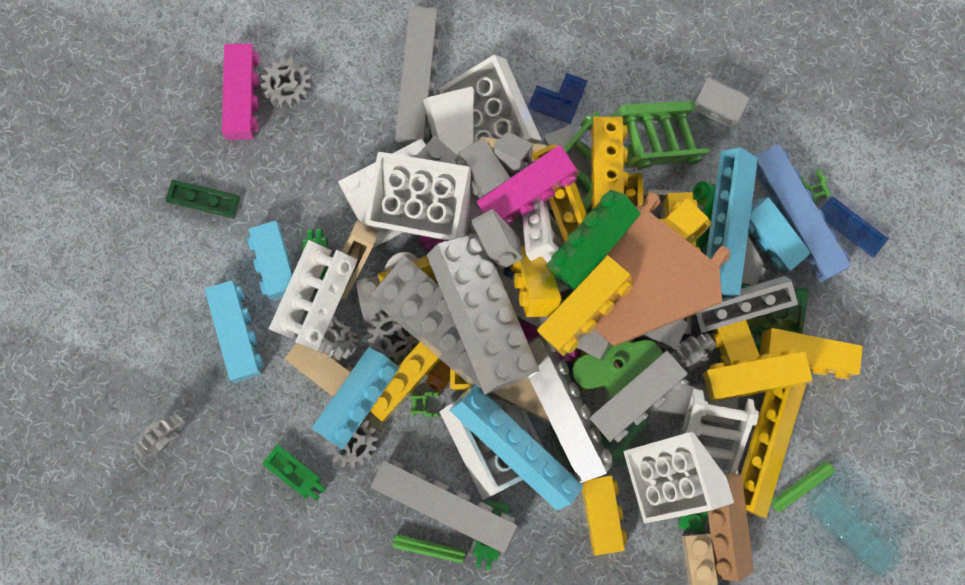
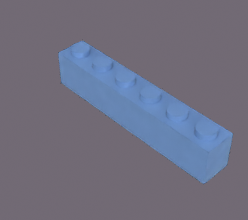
(797, 207)

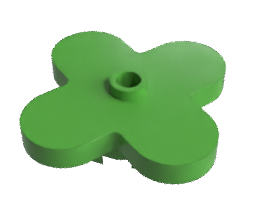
(594, 373)

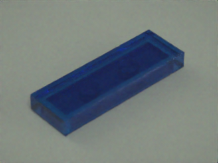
(853, 227)

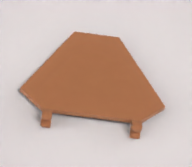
(667, 277)

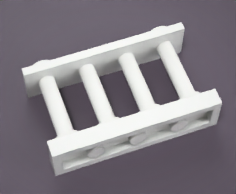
(542, 236)
(300, 289)
(692, 423)

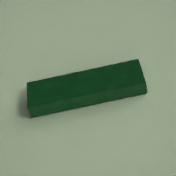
(203, 199)

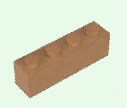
(731, 535)

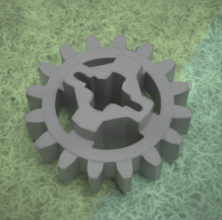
(286, 72)
(338, 340)
(390, 345)
(694, 351)
(159, 436)
(353, 453)

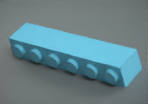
(732, 215)
(516, 448)

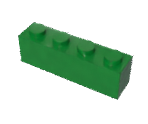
(593, 239)

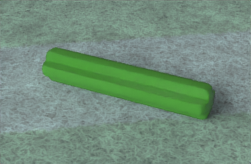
(802, 486)
(429, 548)

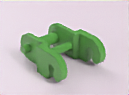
(825, 191)
(414, 404)

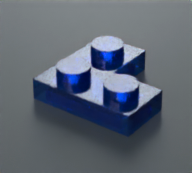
(561, 104)

